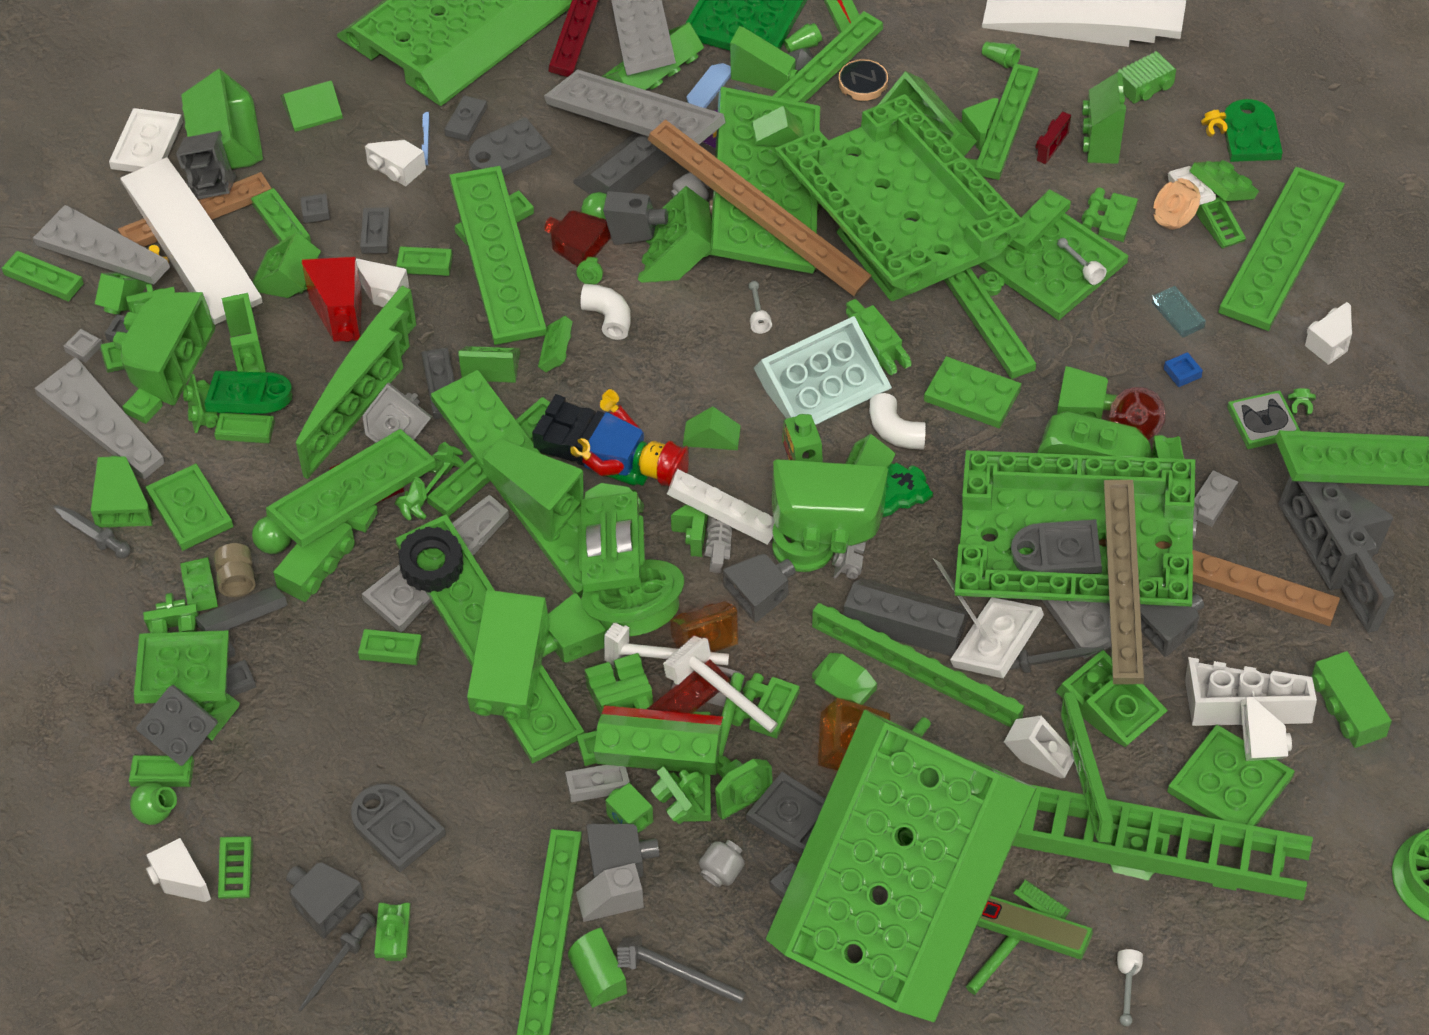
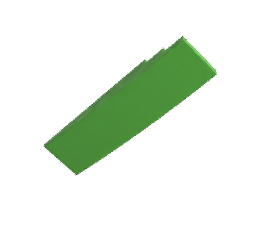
(358, 381)

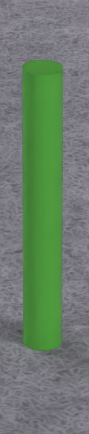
(729, 710)

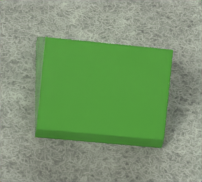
(312, 106)
(493, 363)

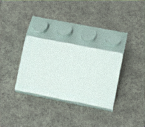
(823, 373)

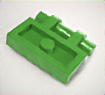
(1117, 216)
(775, 701)

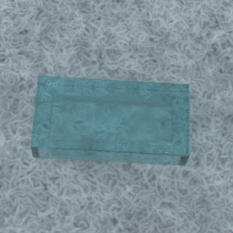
(1178, 311)

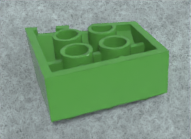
(1104, 120)
(680, 242)

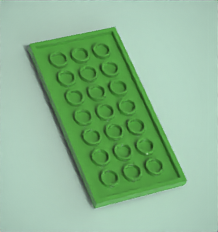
(732, 231)

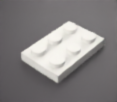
(145, 139)
(1008, 628)

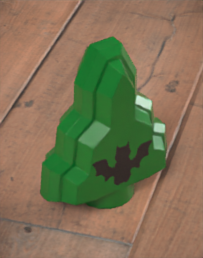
(905, 488)

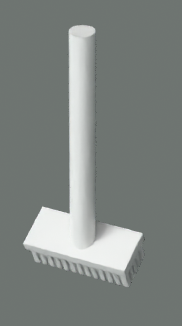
(617, 646)
(691, 658)

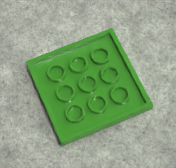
(1050, 273)

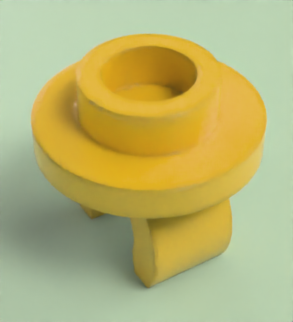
(1214, 118)

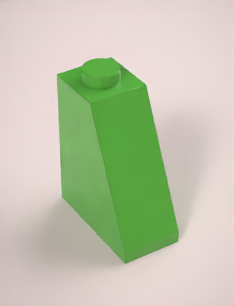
(759, 62)
(117, 495)

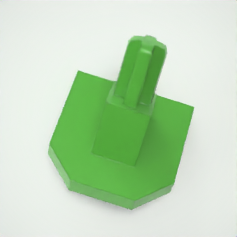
(740, 784)

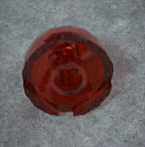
(1127, 404)

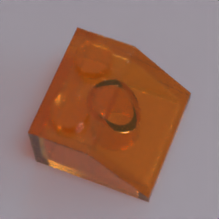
(712, 622)
(837, 728)

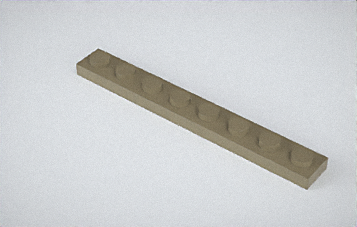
(1123, 582)

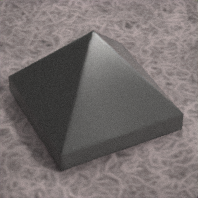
(802, 57)

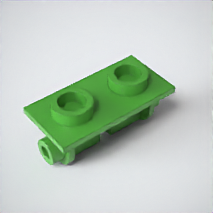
(195, 394)

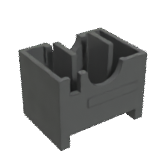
(206, 165)

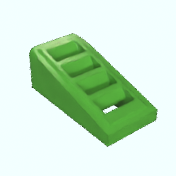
(1220, 206)
(235, 844)

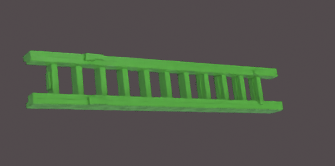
(1173, 823)

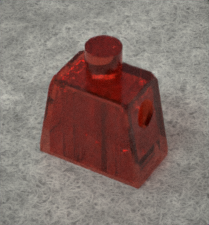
(578, 236)

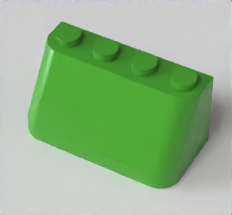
(227, 107)

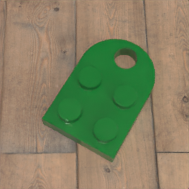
(1252, 134)
(247, 392)

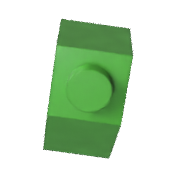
(114, 289)

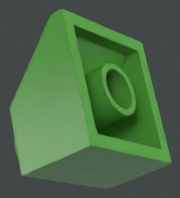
(282, 268)

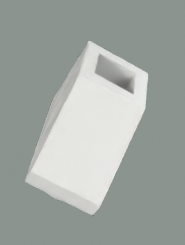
(396, 159)
(1331, 335)

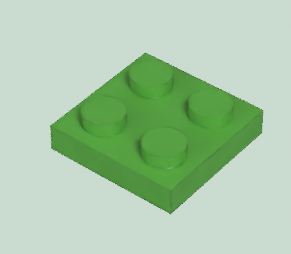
(1224, 180)

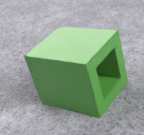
(629, 807)

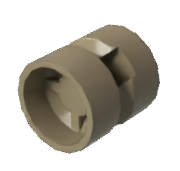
(234, 570)

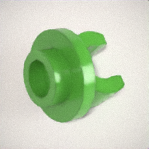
(590, 271)
(1303, 397)

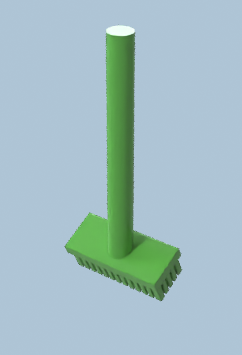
(1039, 901)

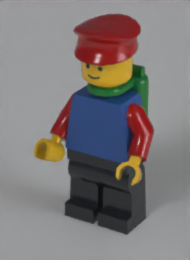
(607, 442)

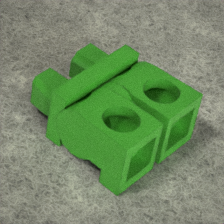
(629, 690)

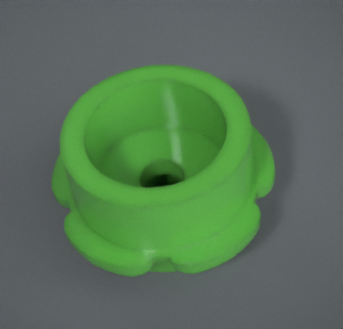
(992, 282)

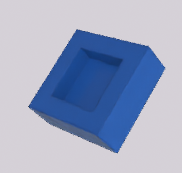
(1183, 369)

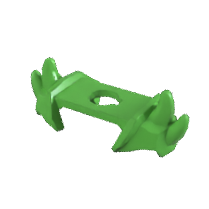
(415, 498)

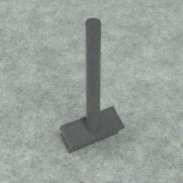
(631, 953)

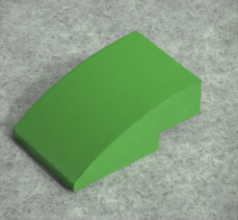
(1113, 709)

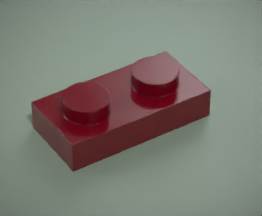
(1055, 135)

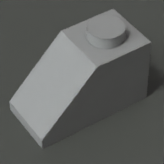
(611, 893)

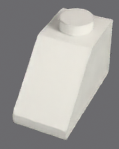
(381, 280)
(1263, 733)
(1039, 746)
(176, 872)

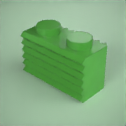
(1147, 77)

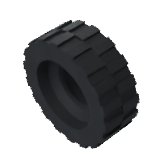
(428, 539)

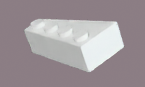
(1217, 694)

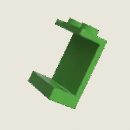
(241, 321)

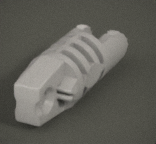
(717, 543)

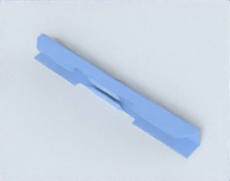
(425, 125)

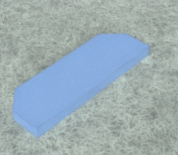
(709, 85)

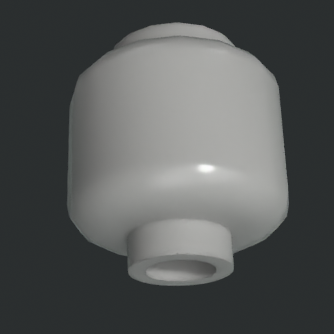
(693, 183)
(721, 863)

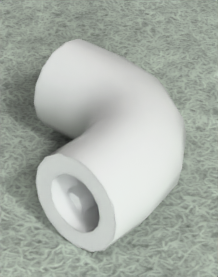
(613, 307)
(892, 427)

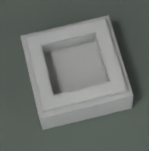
(83, 345)

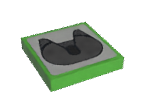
(1261, 418)

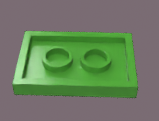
(972, 392)
(189, 507)

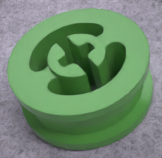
(802, 560)

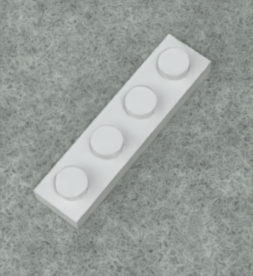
(721, 506)

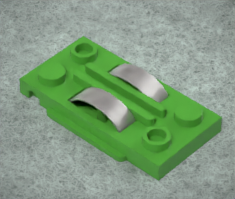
(611, 542)

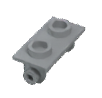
(849, 562)

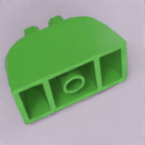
(165, 342)
(1088, 435)
(828, 502)

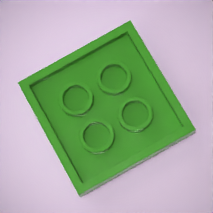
(184, 659)
(1225, 784)

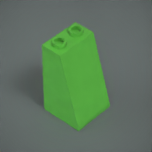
(508, 655)

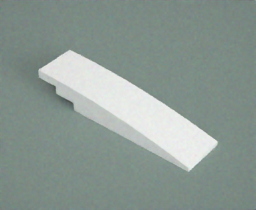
(1089, 20)
(188, 236)

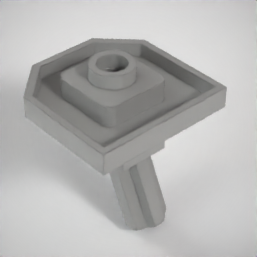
(393, 412)

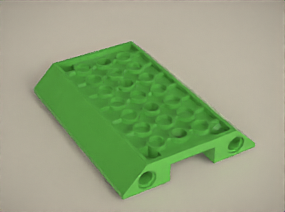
(451, 48)
(923, 182)
(1025, 489)
(932, 885)

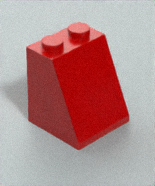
(336, 295)

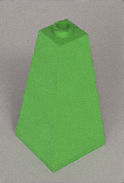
(536, 484)

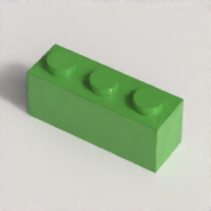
(308, 566)
(1350, 699)

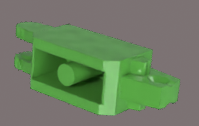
(880, 336)

